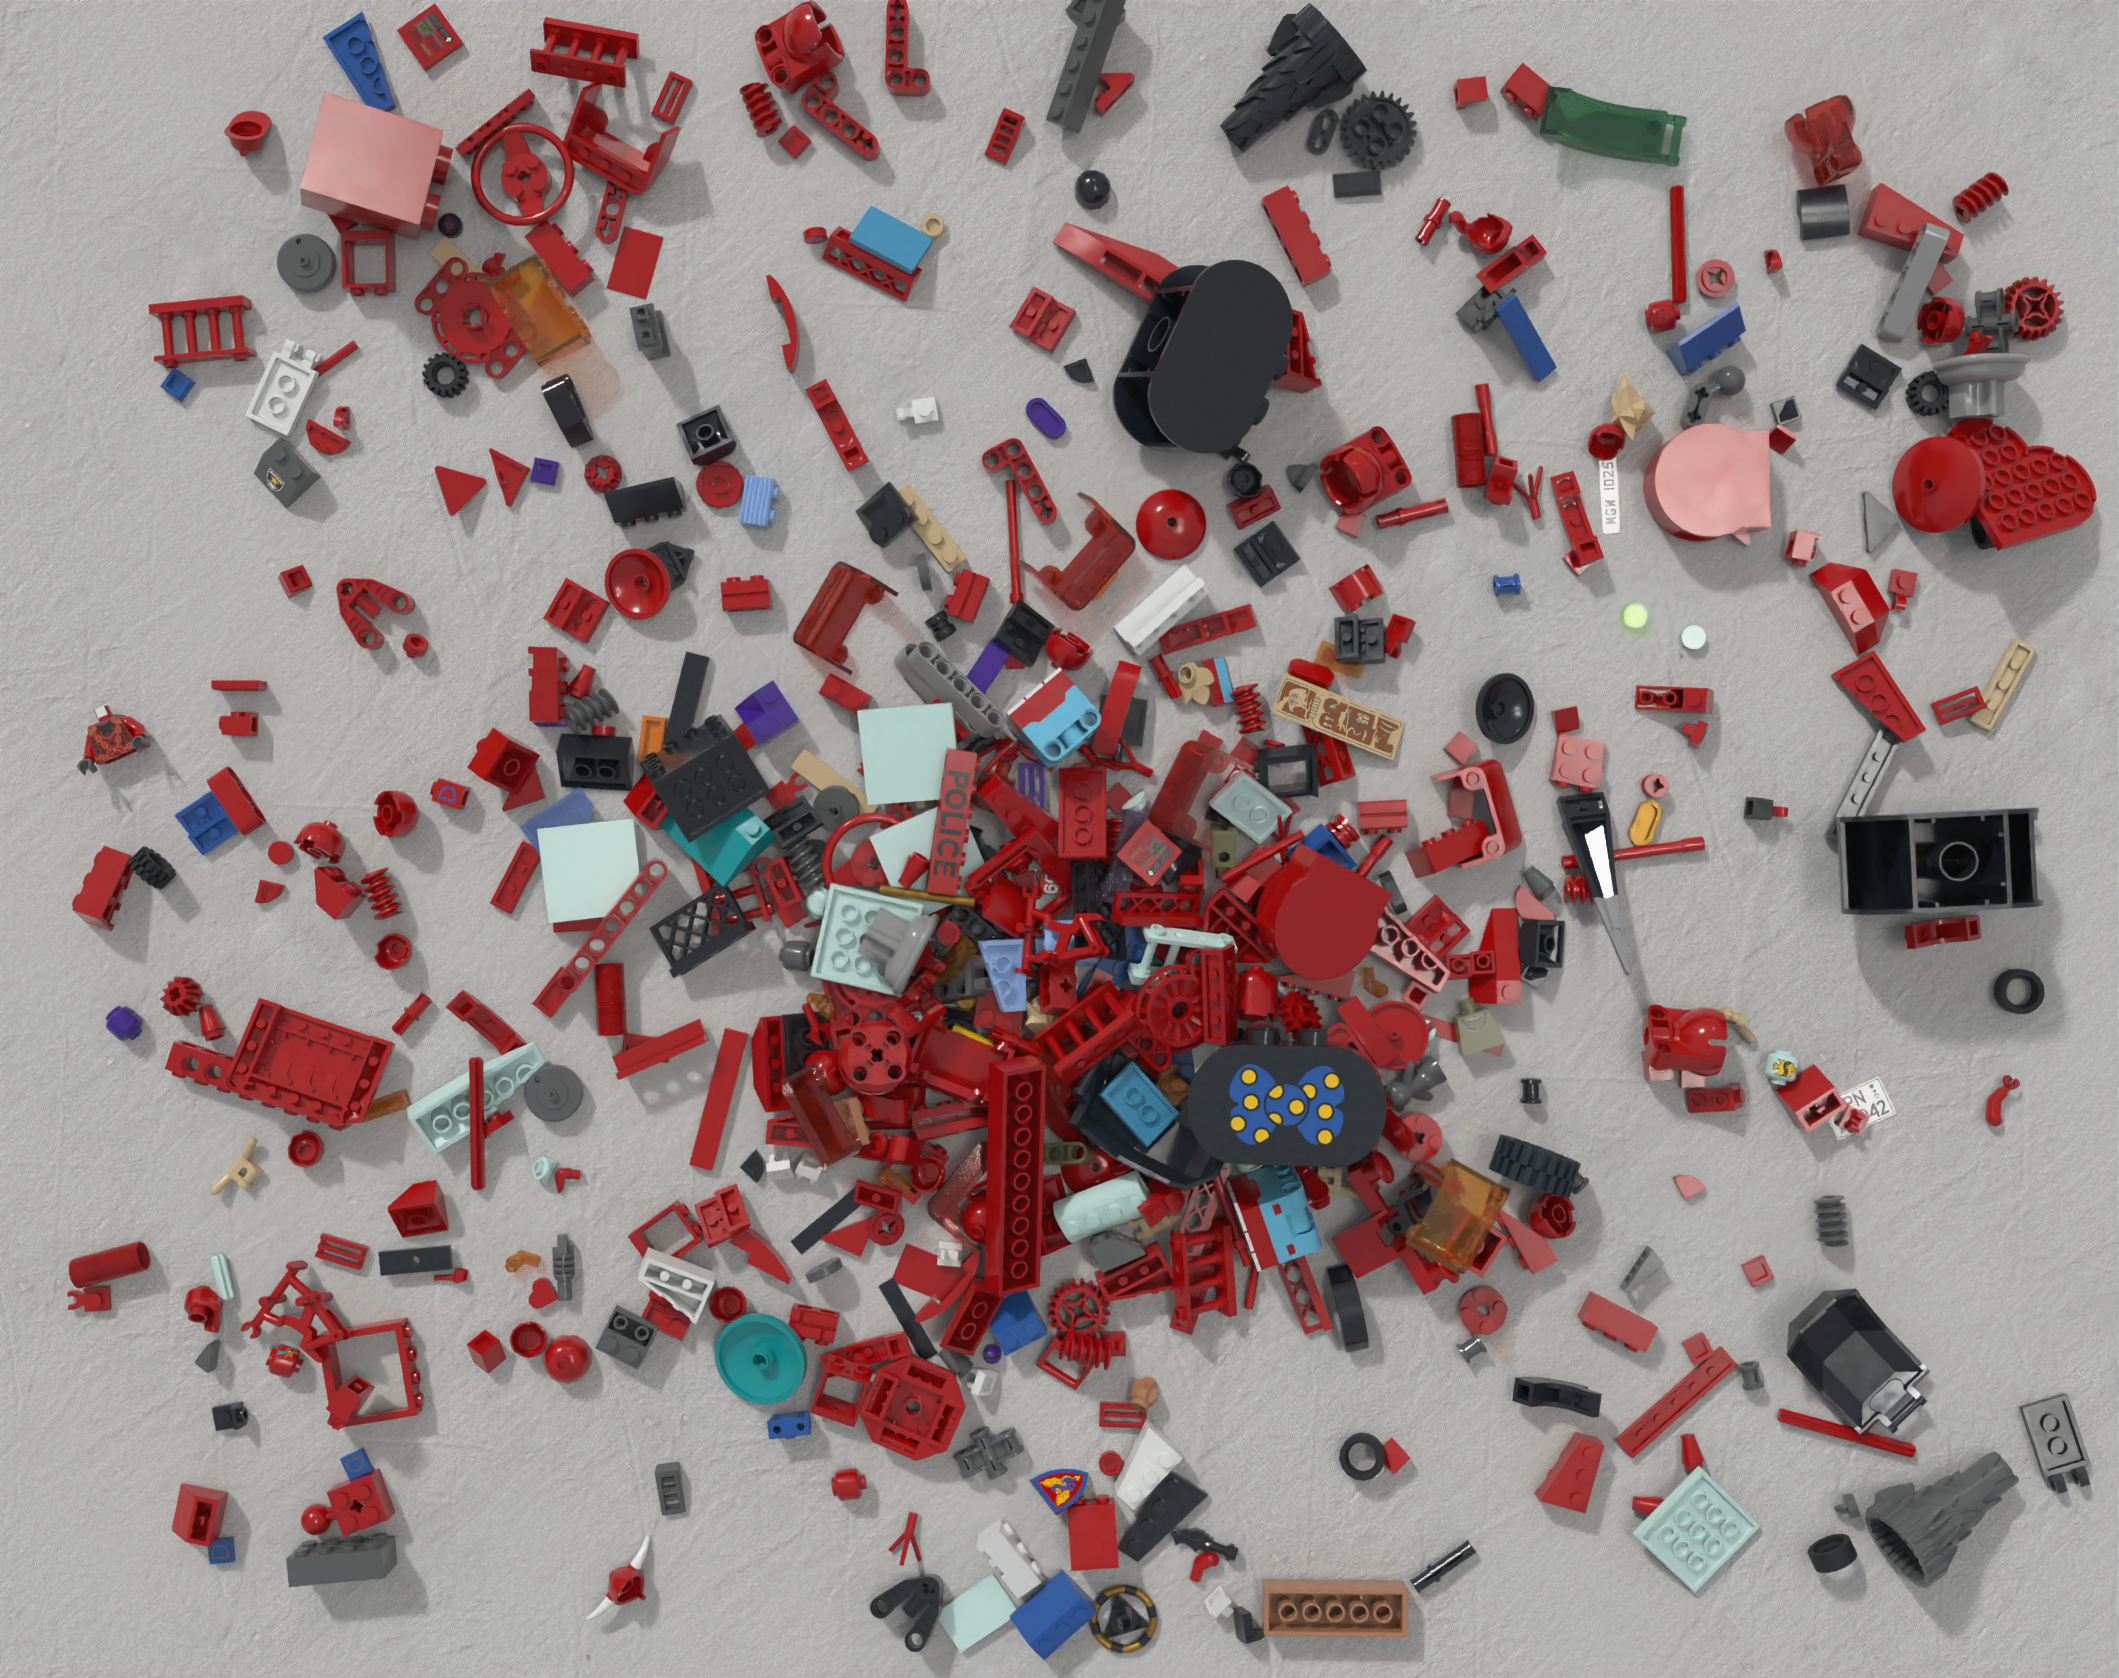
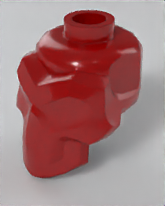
(204, 1307)

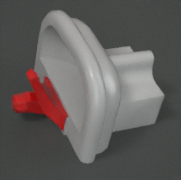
(1979, 378)
(901, 946)

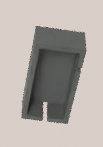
(341, 1560)

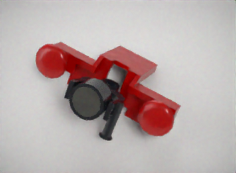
(1362, 1244)

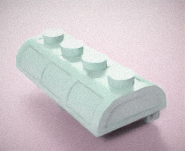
(1101, 1206)

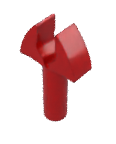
(813, 1036)

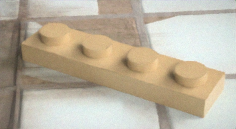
(932, 532)

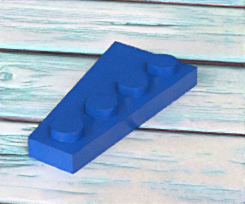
(359, 59)
(1118, 969)

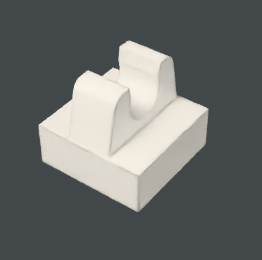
(809, 1168)
(780, 1169)
(949, 1253)
(983, 1382)
(1219, 1602)

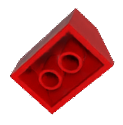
(1051, 1234)
(971, 1318)

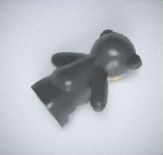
(1415, 1083)

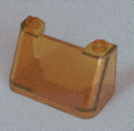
(1458, 1217)

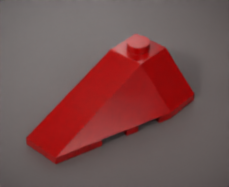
(1502, 937)

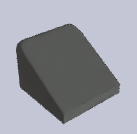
(209, 1357)

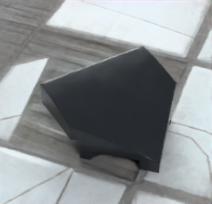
(676, 560)

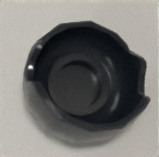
(1092, 189)
(1244, 480)

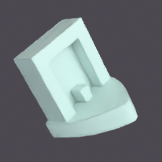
(1138, 803)

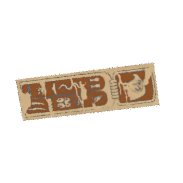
(1338, 716)

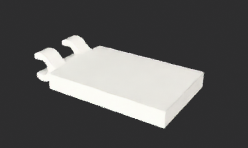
(284, 388)

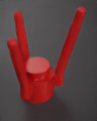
(1006, 750)

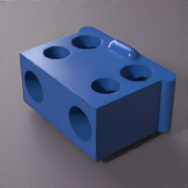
(789, 1425)

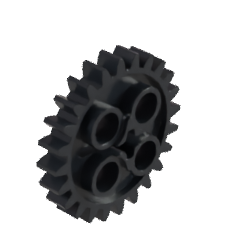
(1361, 142)

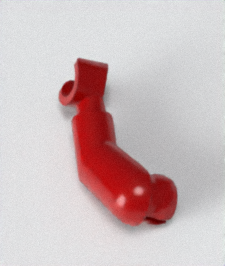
(1994, 1101)

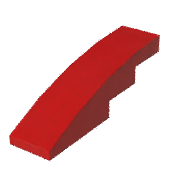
(1208, 629)

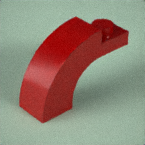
(1942, 930)

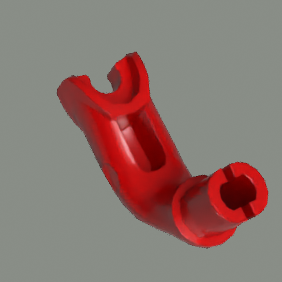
(1315, 1189)

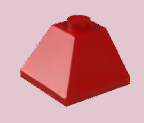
(420, 1210)

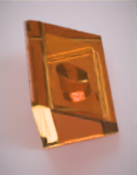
(956, 959)
(388, 1104)

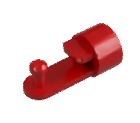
(1397, 1132)

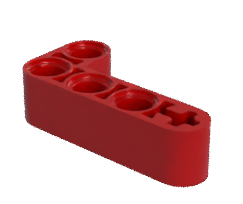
(901, 47)
(843, 122)
(1025, 483)
(901, 1151)

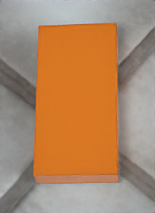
(651, 736)

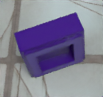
(544, 471)

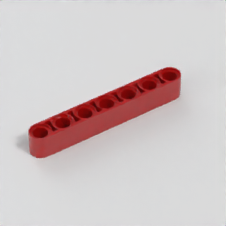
(608, 937)

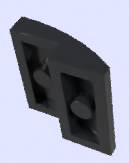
(1823, 212)
(1868, 376)
(1267, 553)
(1023, 633)
(1359, 640)
(793, 822)

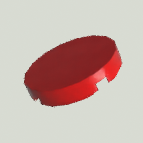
(720, 485)

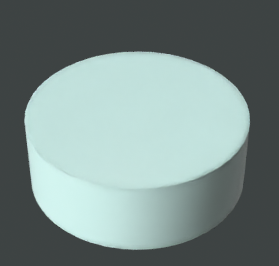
(1692, 637)

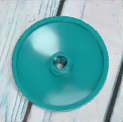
(761, 1358)

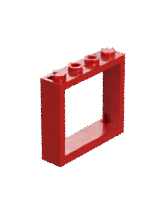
(407, 1355)

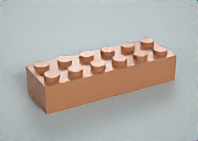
(1334, 1608)

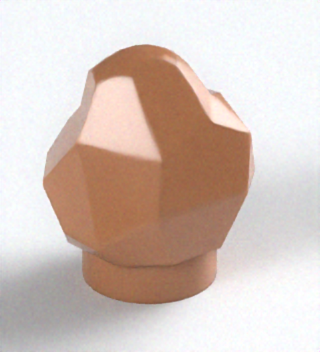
(1144, 1394)

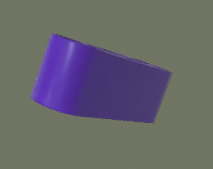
(988, 666)

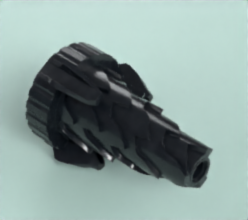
(1307, 69)

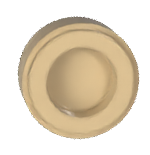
(933, 226)

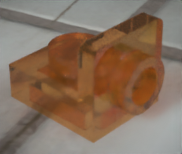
(1172, 1086)

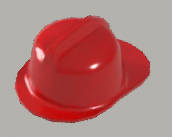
(248, 131)

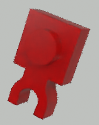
(783, 793)
(92, 1298)

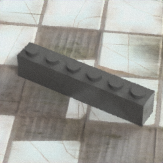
(1084, 63)

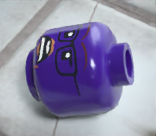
(124, 1023)

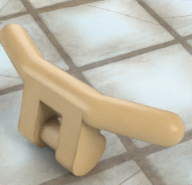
(1738, 1022)
(233, 1173)
(1336, 1188)

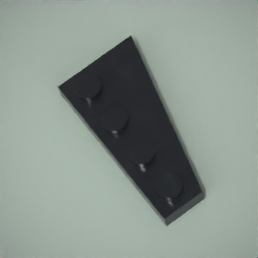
(1161, 1513)

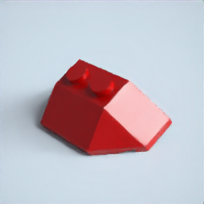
(1853, 603)
(1228, 916)
(769, 1063)

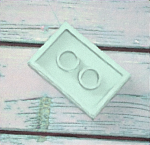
(1250, 806)
(977, 1612)

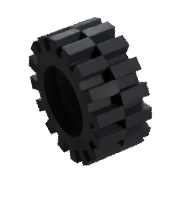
(433, 368)
(1916, 399)
(152, 868)

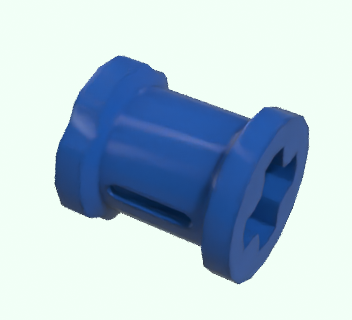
(1498, 583)

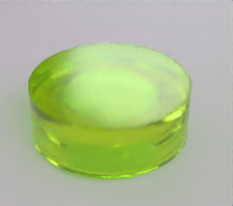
(1634, 616)

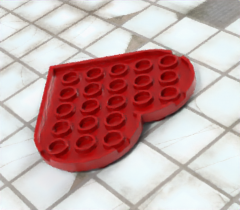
(2027, 488)

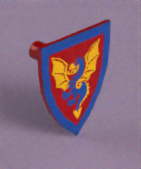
(1060, 1487)

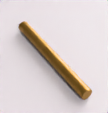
(927, 896)

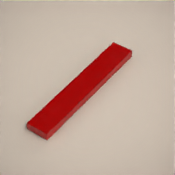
(718, 1099)
(1201, 1274)
(1676, 1402)

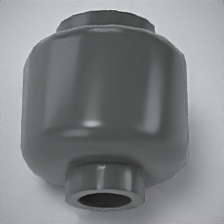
(797, 955)

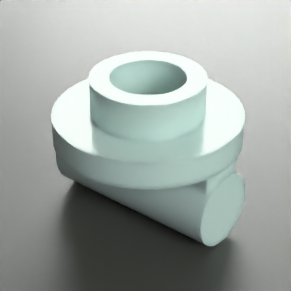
(543, 1168)

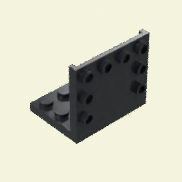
(704, 777)

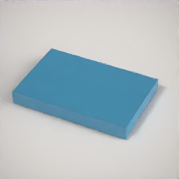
(890, 240)
(1138, 1104)

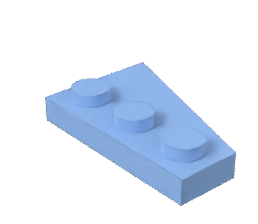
(1000, 960)

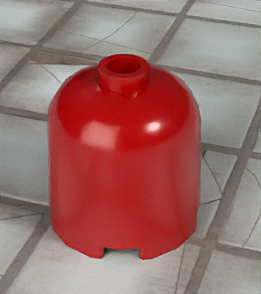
(1257, 994)

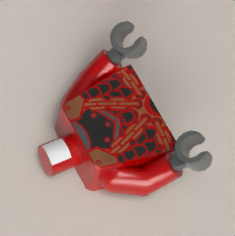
(111, 739)

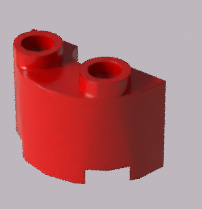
(1355, 588)

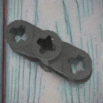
(1992, 320)
(988, 1451)

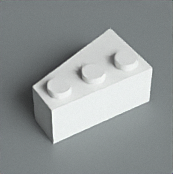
(677, 1281)
(1147, 1465)
(1009, 1557)

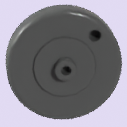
(306, 263)
(554, 1093)

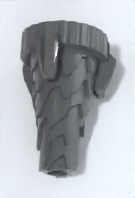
(1924, 1527)

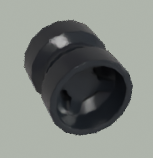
(940, 626)

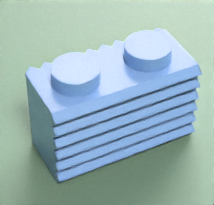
(758, 501)

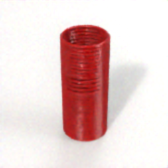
(1467, 444)
(610, 994)
(109, 1264)

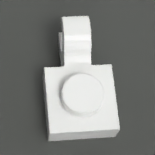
(922, 411)

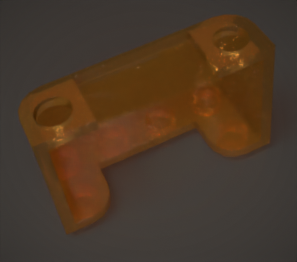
(539, 311)

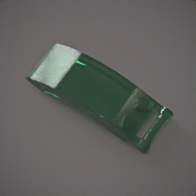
(1610, 128)

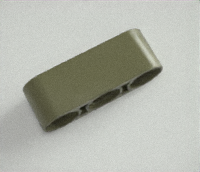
(1068, 1155)

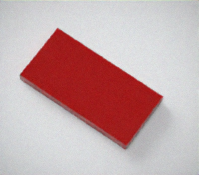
(1082, 814)

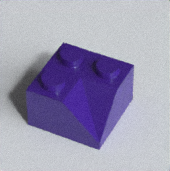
(767, 714)

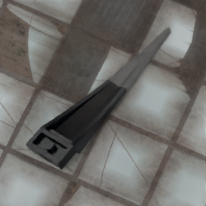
(1590, 836)

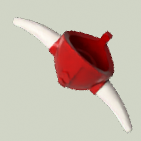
(624, 1583)

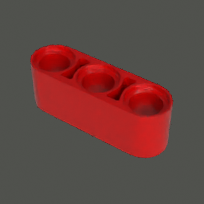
(236, 801)

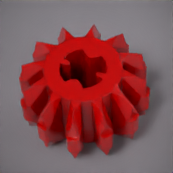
(181, 996)

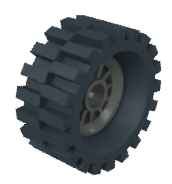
(1534, 1166)

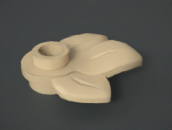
(1196, 686)

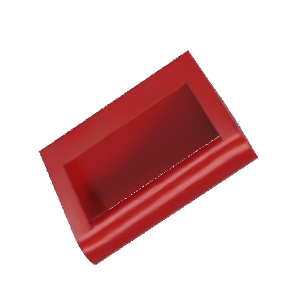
(1055, 1372)

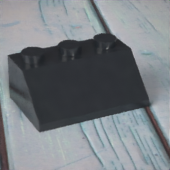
(646, 502)
(596, 762)

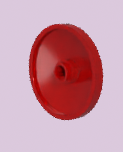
(1938, 484)

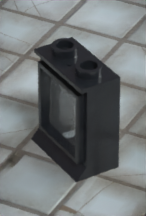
(1288, 770)

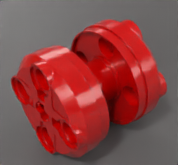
(890, 1057)

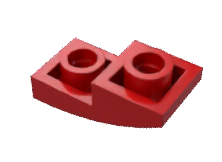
(1471, 965)

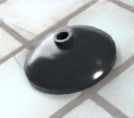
(1504, 708)

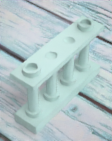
(1175, 937)

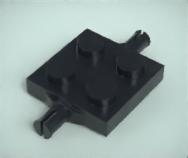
(1133, 726)

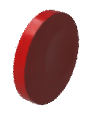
(1405, 1031)

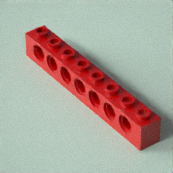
(180, 1064)

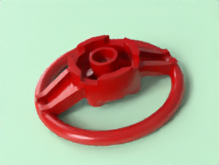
(518, 166)
(856, 868)

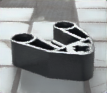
(568, 410)
(927, 1621)

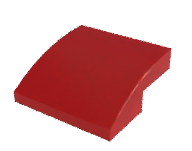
(1042, 319)
(576, 610)
(1005, 905)
(1437, 927)
(722, 1216)

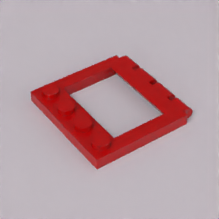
(1045, 856)

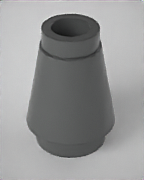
(1539, 883)
(956, 1362)

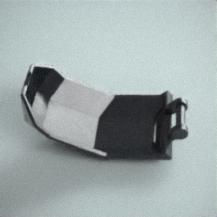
(1171, 1158)
(1855, 1360)

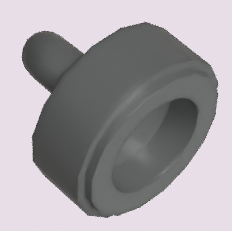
(1849, 1505)

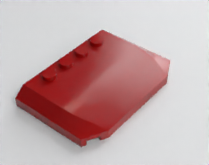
(308, 1064)

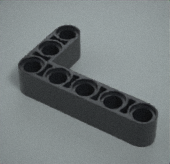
(967, 924)

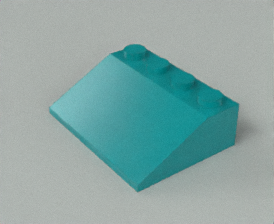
(727, 847)

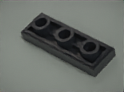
(402, 1260)

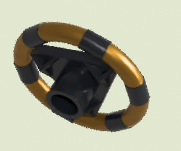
(1124, 1619)

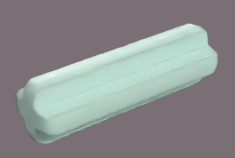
(222, 1276)

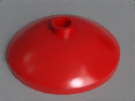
(1168, 541)
(626, 586)
(1083, 1176)

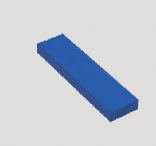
(1525, 338)

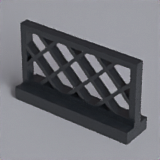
(1084, 901)
(706, 949)

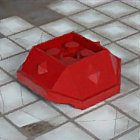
(906, 1431)

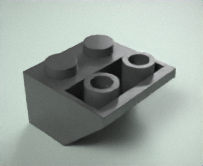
(627, 1337)

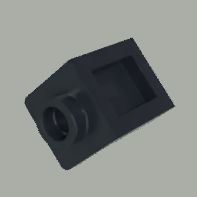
(230, 1416)

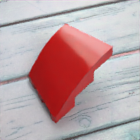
(670, 1320)

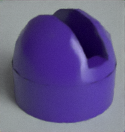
(993, 1350)

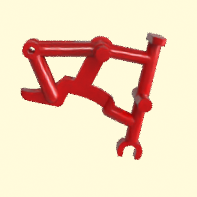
(1060, 956)
(313, 1303)

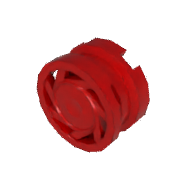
(1342, 831)

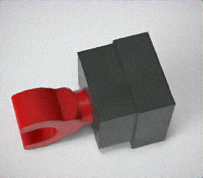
(1762, 809)

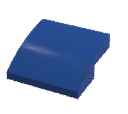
(206, 822)

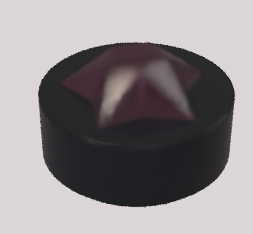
(450, 225)

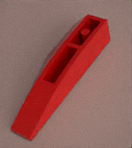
(1123, 264)

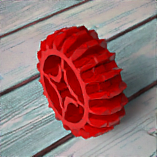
(2046, 319)
(1070, 1304)

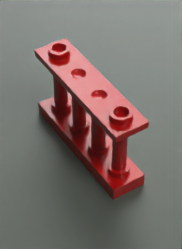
(589, 38)
(189, 310)
(706, 883)
(1099, 1045)
(1223, 1272)

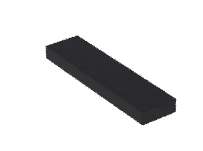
(687, 696)

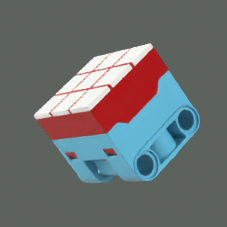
(1053, 719)
(1274, 1215)

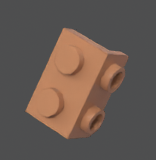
(851, 1112)

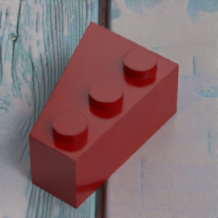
(548, 685)
(1137, 1277)

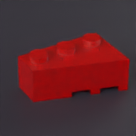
(1300, 370)
(1448, 849)
(103, 887)
(785, 1132)
(1573, 1475)

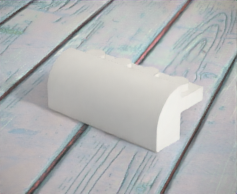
(1161, 610)

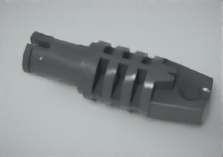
(563, 1267)

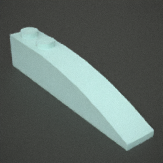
(445, 1113)

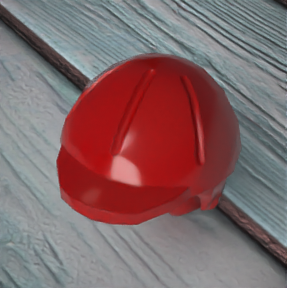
(1484, 234)

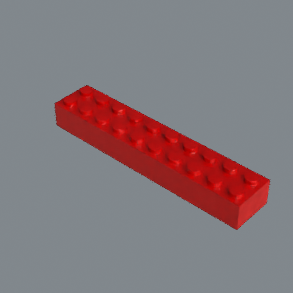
(1014, 1174)

